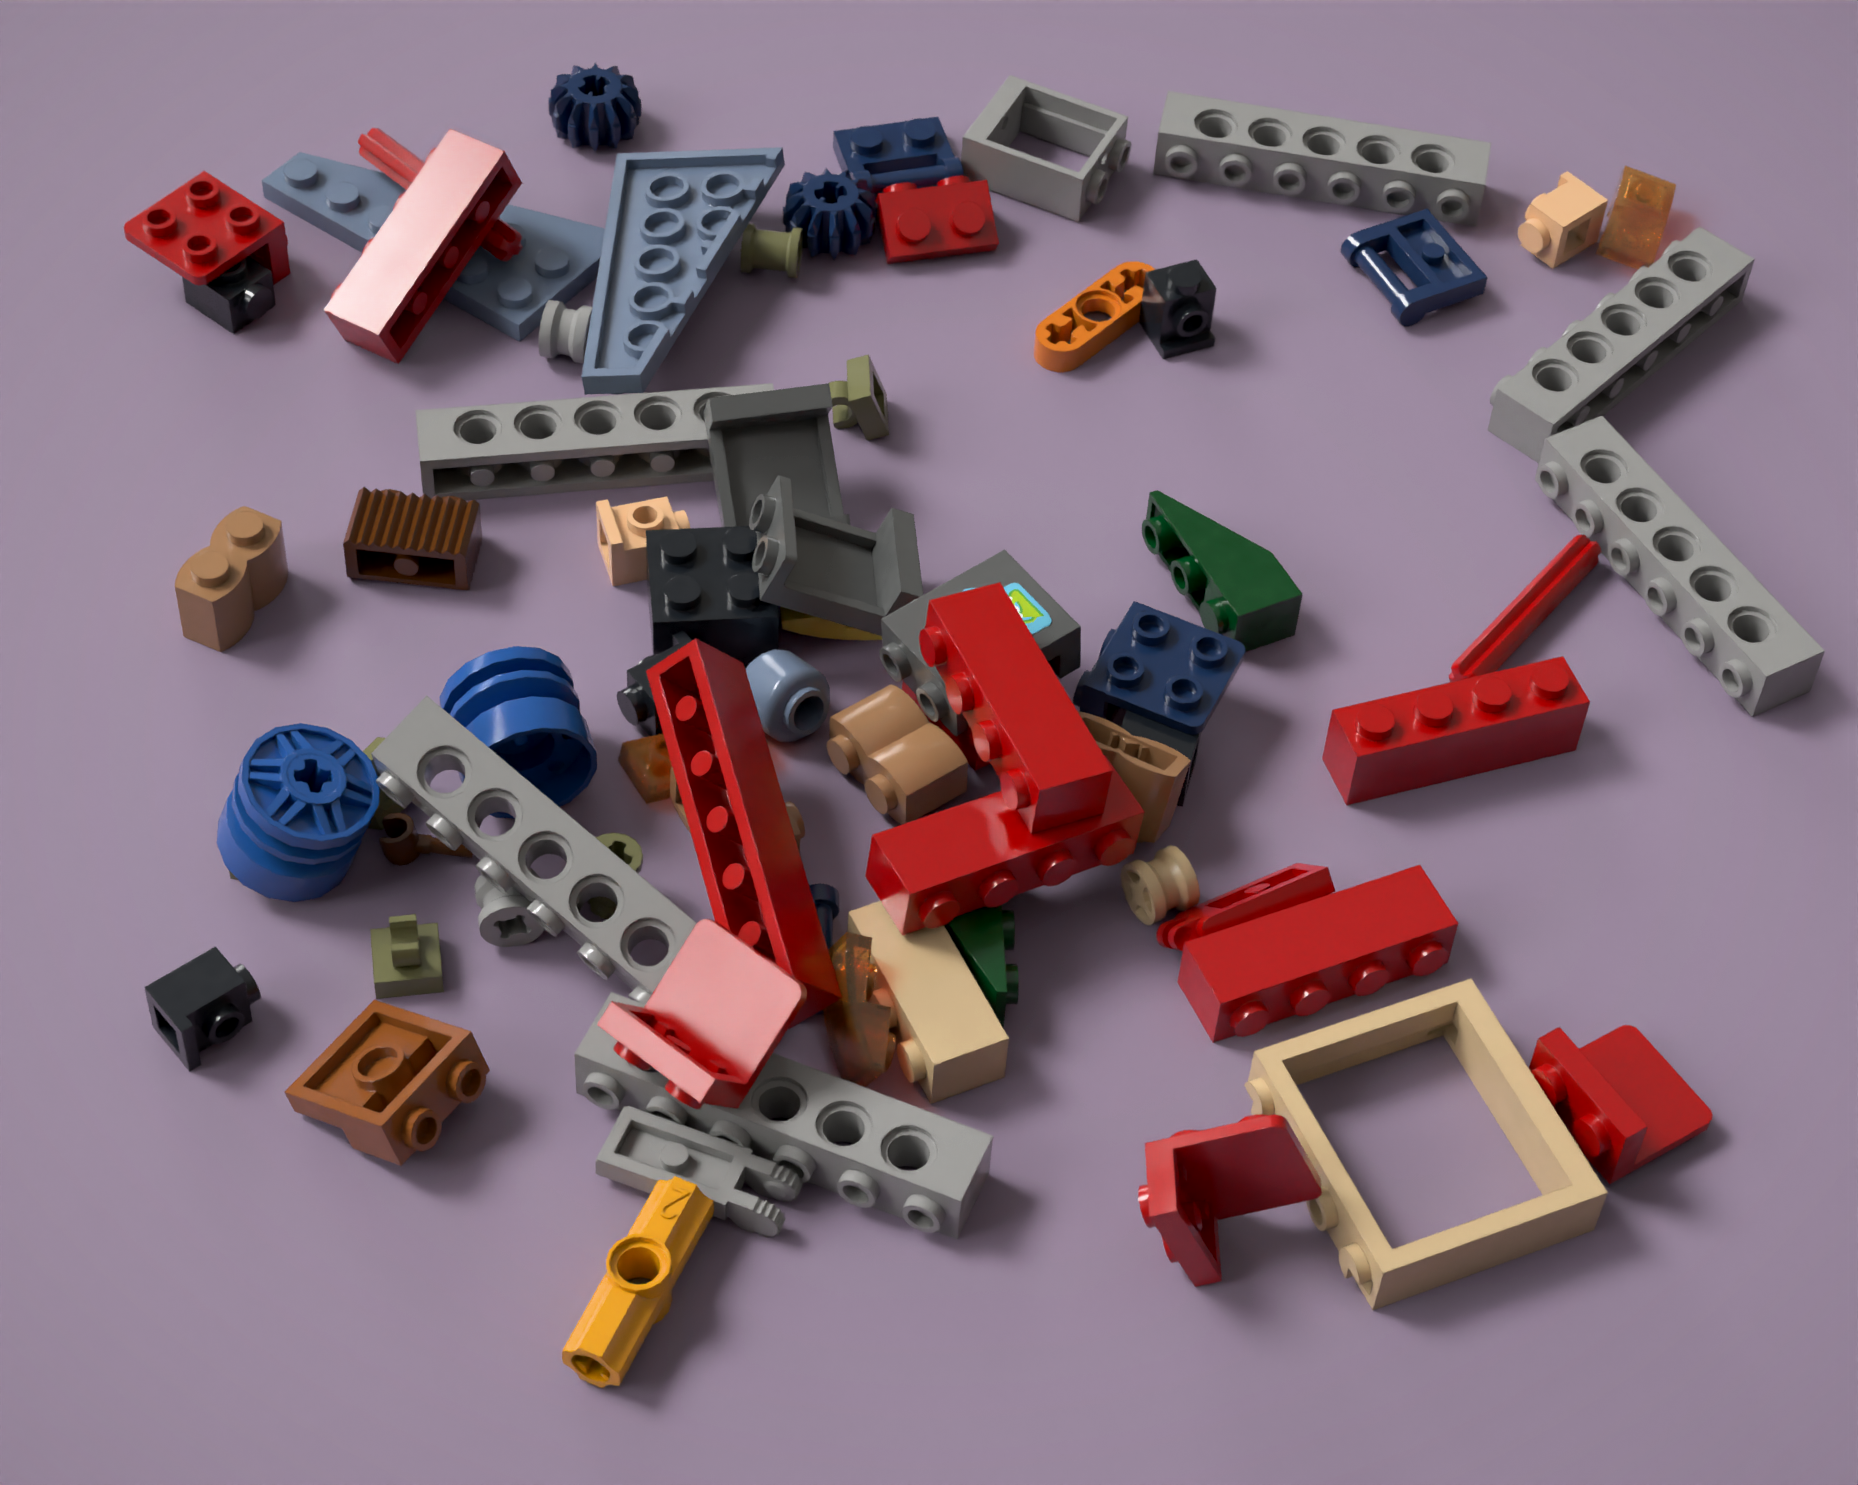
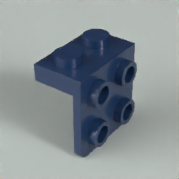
(1160, 671)

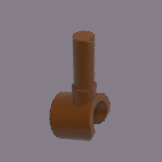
(407, 844)

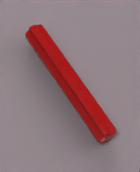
(403, 168)
(1528, 609)

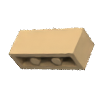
(937, 1009)

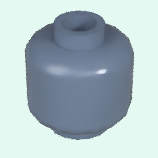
(788, 695)

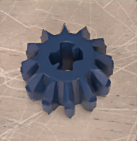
(595, 107)
(832, 211)

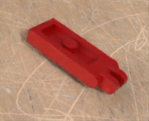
(1251, 901)

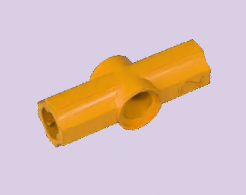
(623, 1311)

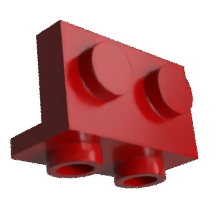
(936, 220)

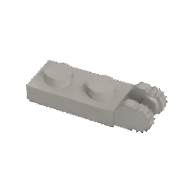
(654, 1149)

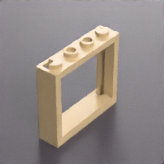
(1459, 1012)

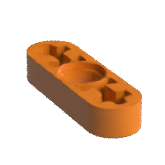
(1091, 336)

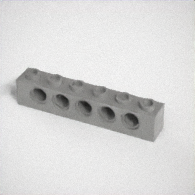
(1321, 158)
(1620, 342)
(568, 444)
(1679, 566)
(436, 742)
(821, 1111)

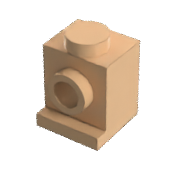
(1563, 221)
(623, 535)

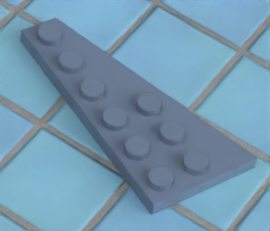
(354, 202)
(661, 249)

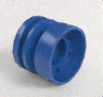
(528, 715)
(297, 812)

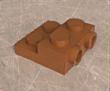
(391, 1081)

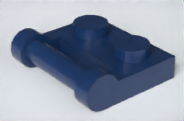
(897, 153)
(1426, 255)

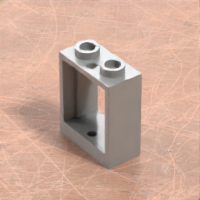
(1056, 119)

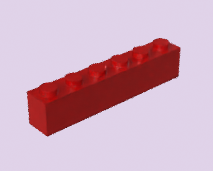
(740, 815)

